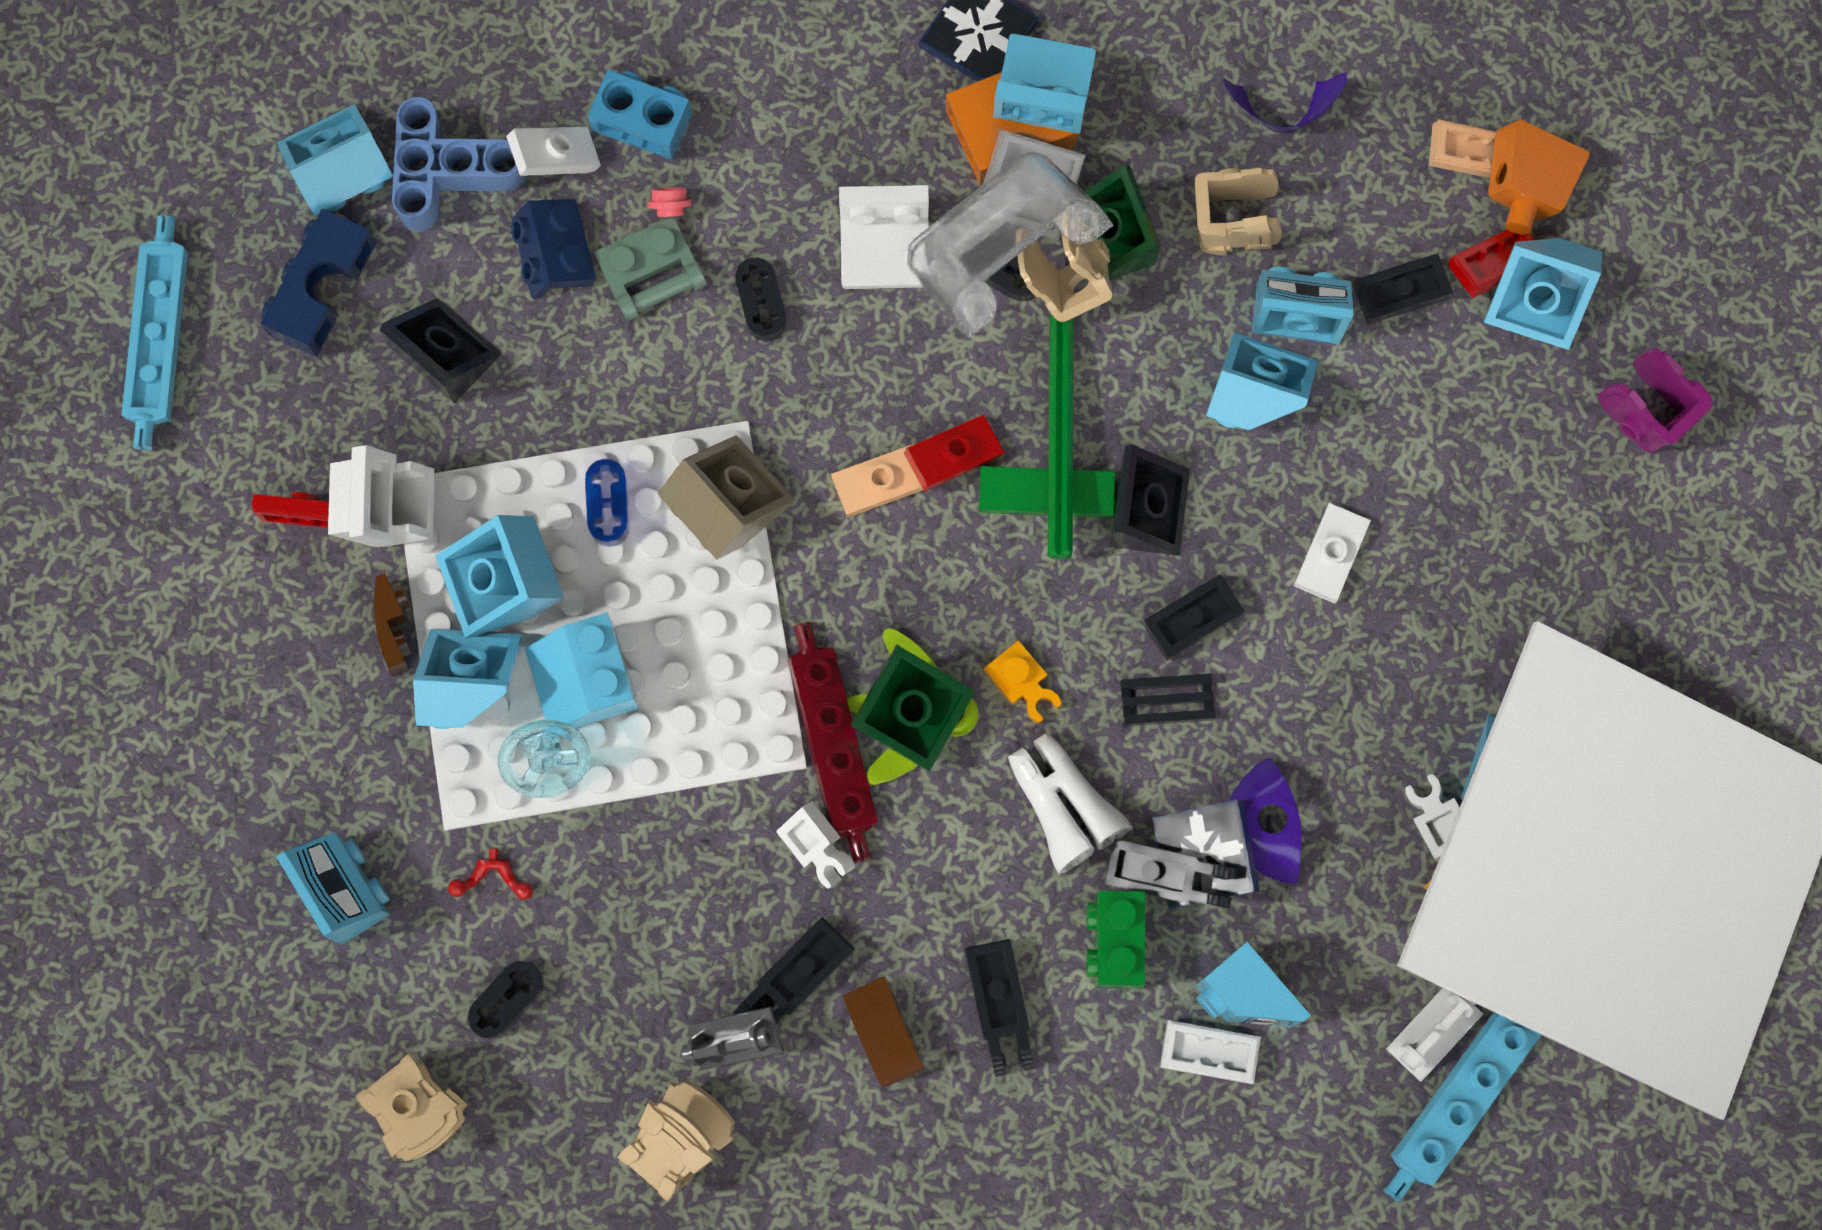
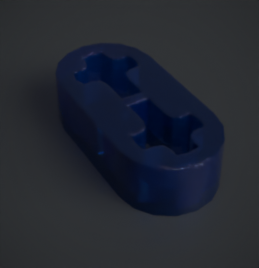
(596, 502)

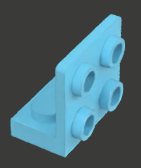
(1044, 83)

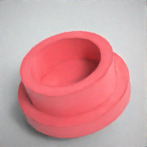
(669, 201)

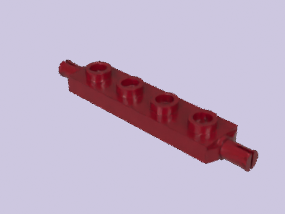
(832, 741)

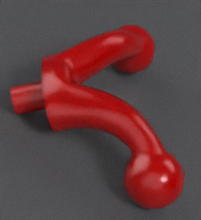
(522, 890)

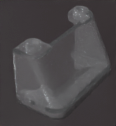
(992, 229)

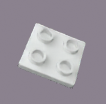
(876, 234)

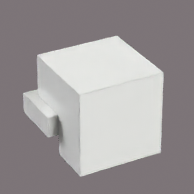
(380, 500)

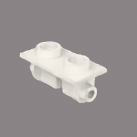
(1434, 1032)

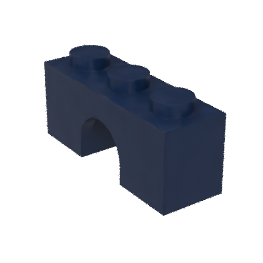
(328, 248)

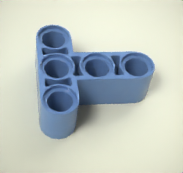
(441, 157)

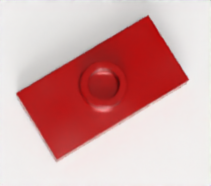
(1483, 264)
(953, 452)
(297, 510)

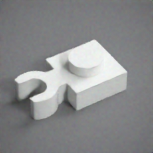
(1438, 817)
(812, 840)

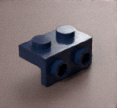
(552, 246)

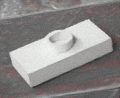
(553, 150)
(1332, 553)
(1210, 1052)

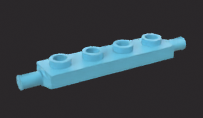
(154, 333)
(1460, 1103)

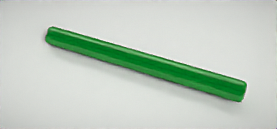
(1060, 439)

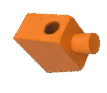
(1533, 173)

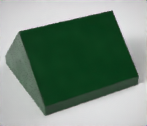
(1132, 237)
(912, 708)

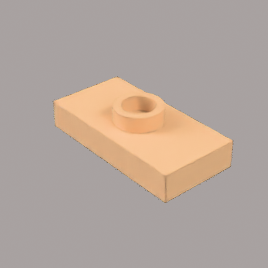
(1461, 148)
(875, 482)

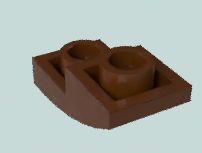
(388, 614)
(883, 1032)

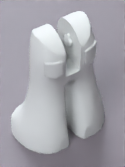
(1065, 839)

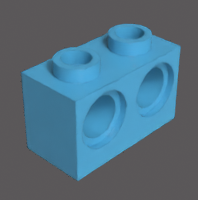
(635, 123)

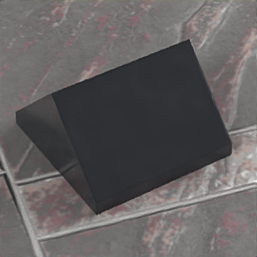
(440, 347)
(1149, 503)

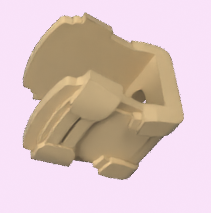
(1236, 184)
(1057, 285)
(412, 1109)
(678, 1137)

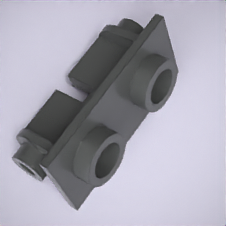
(732, 1039)

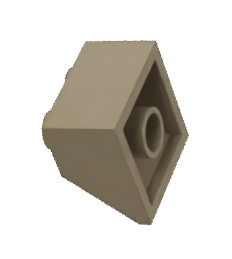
(725, 496)

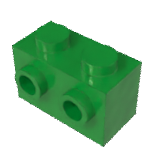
(1118, 940)

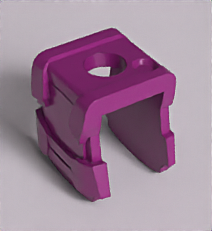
(1666, 377)

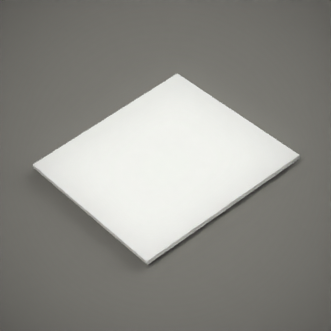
(692, 630)
(1623, 872)

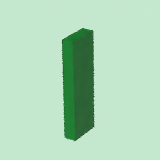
(1026, 492)

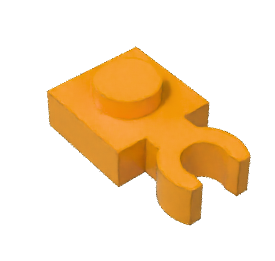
(1018, 677)

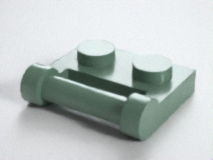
(644, 256)

